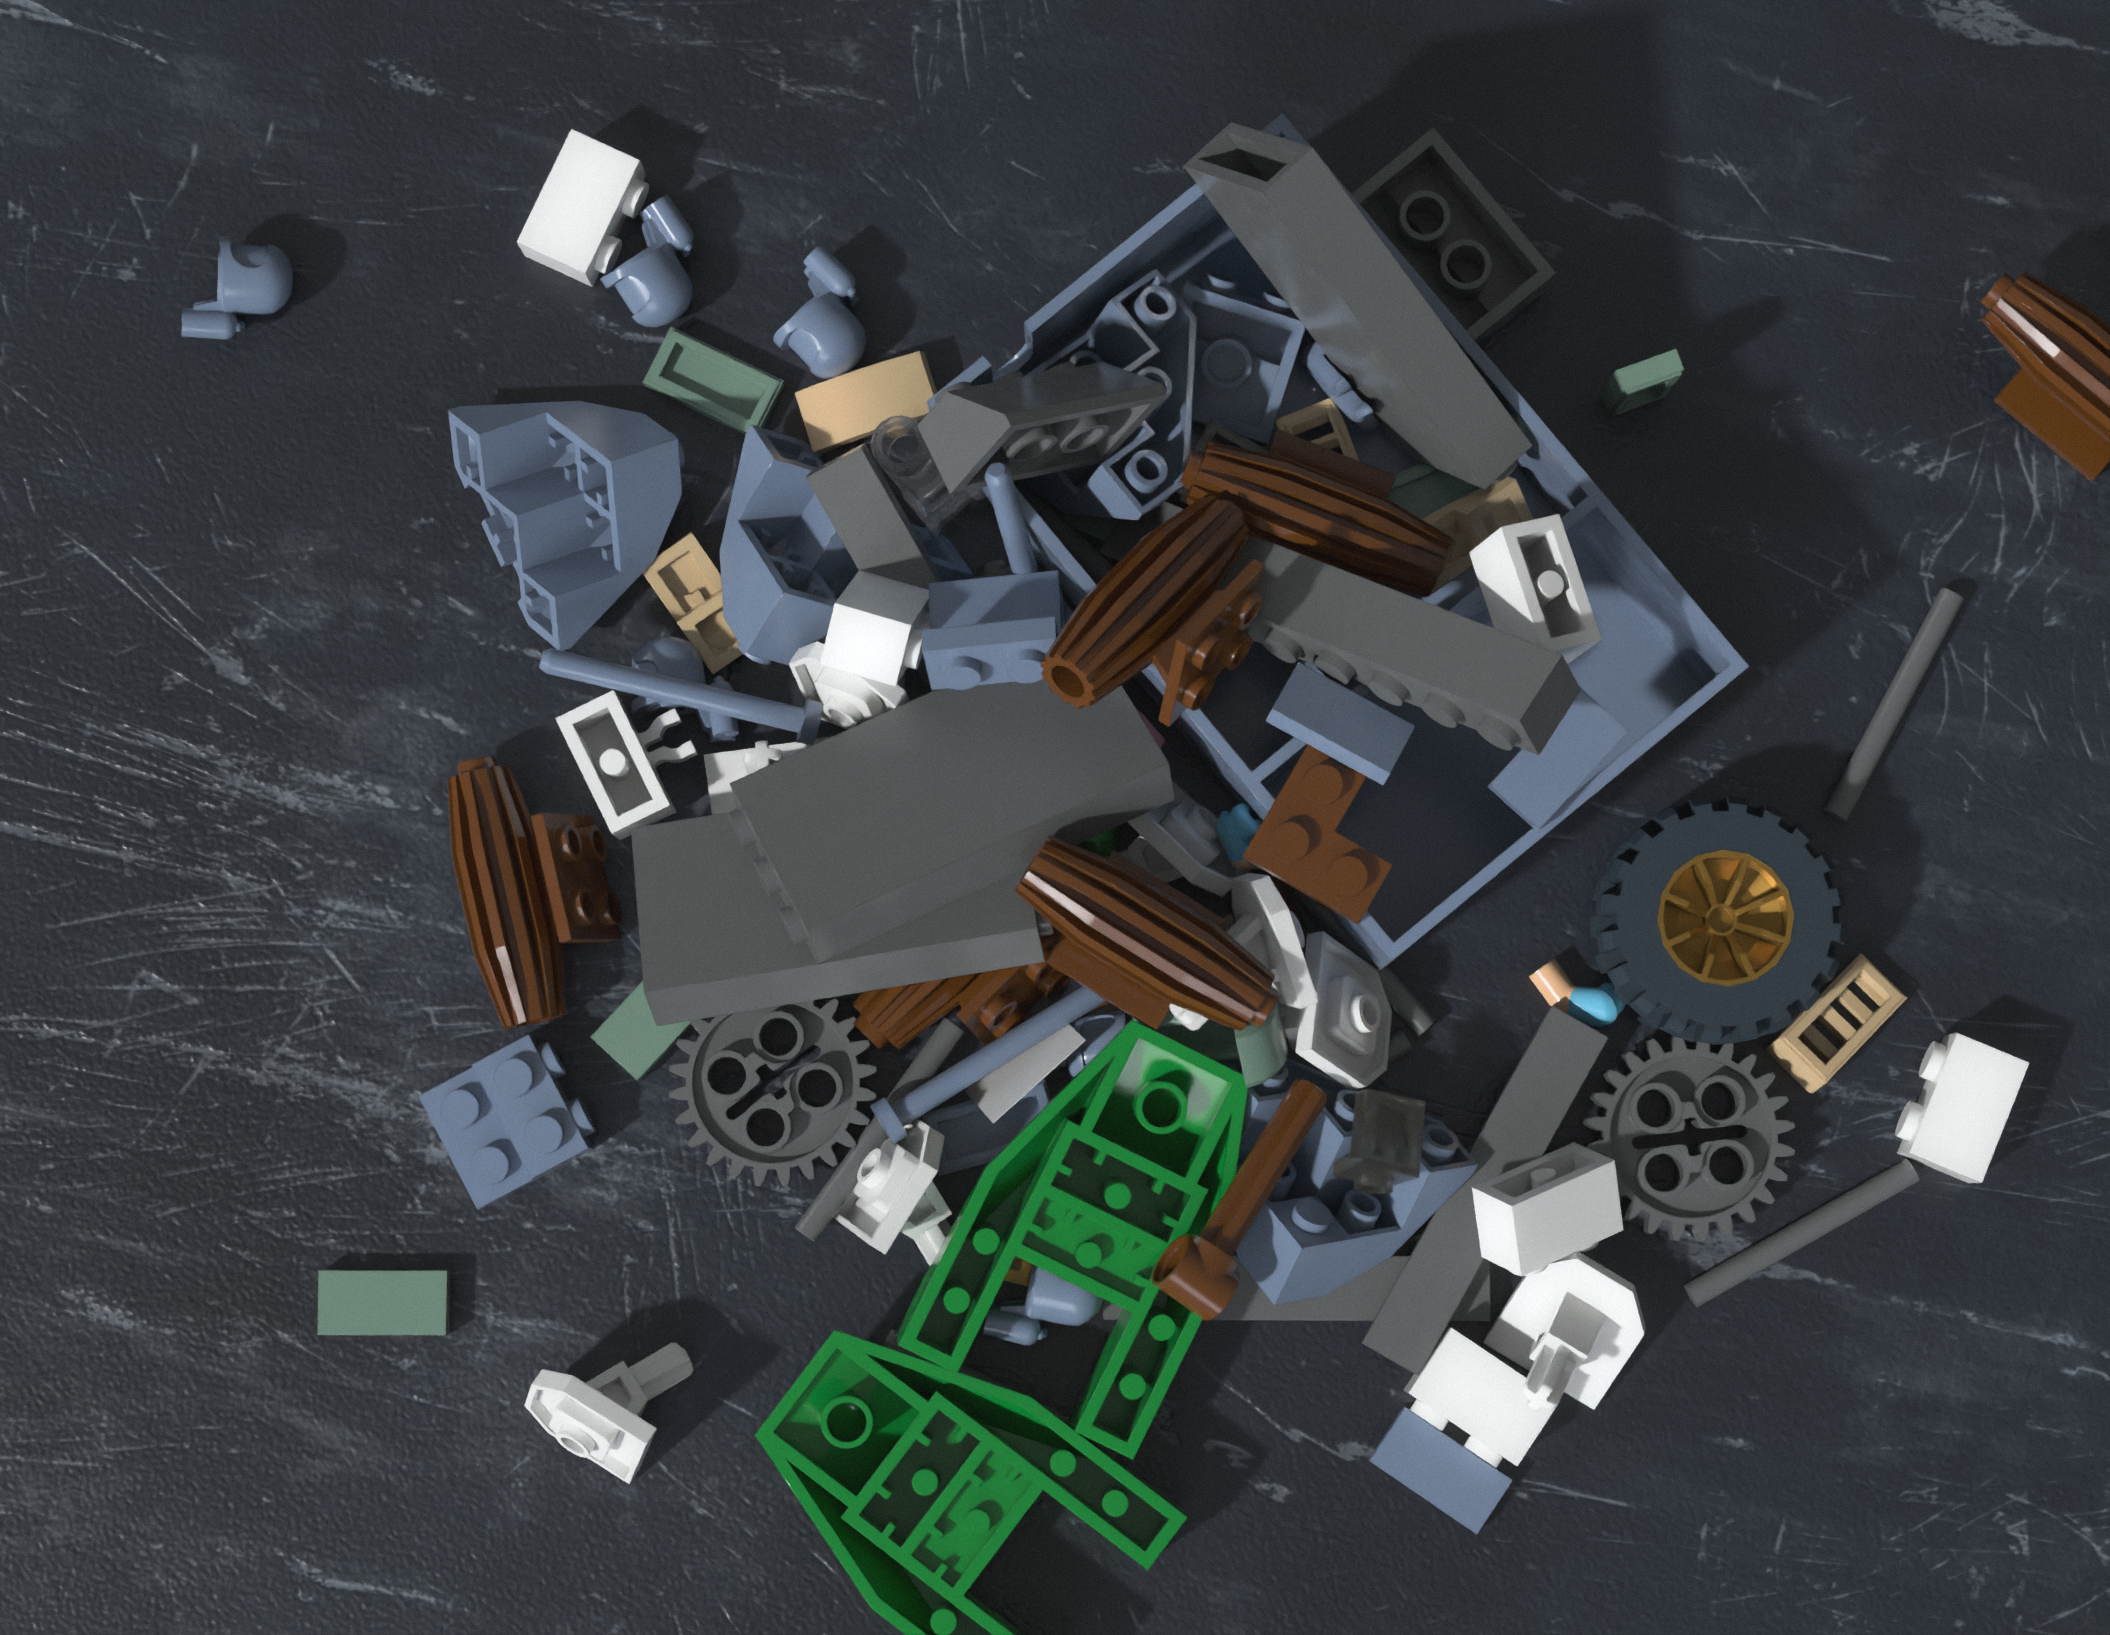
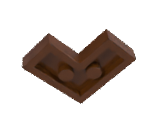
(1301, 842)

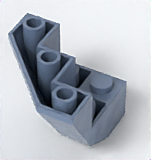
(1153, 336)
(1316, 1225)

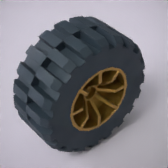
(1718, 921)

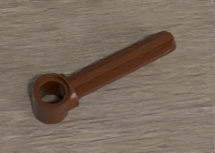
(1200, 1268)

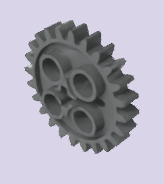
(808, 1129)
(1695, 1194)

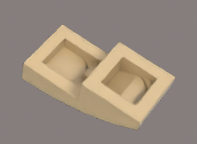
(860, 400)
(1475, 519)
(693, 595)

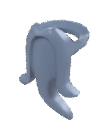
(1336, 386)

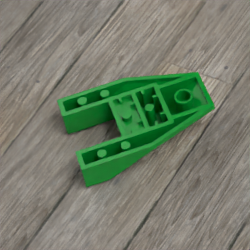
(1096, 1197)
(930, 1474)

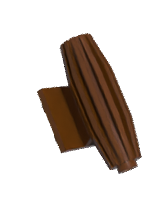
(2063, 370)
(1322, 509)
(1163, 610)
(525, 889)
(1142, 940)
(988, 1001)

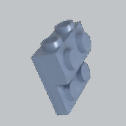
(1240, 354)
(508, 1120)

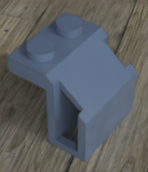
(991, 629)

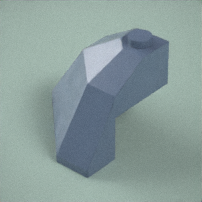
(571, 501)
(783, 554)

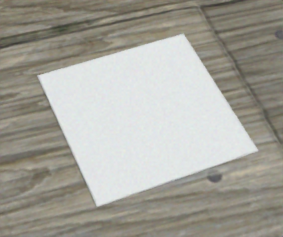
(1013, 1080)

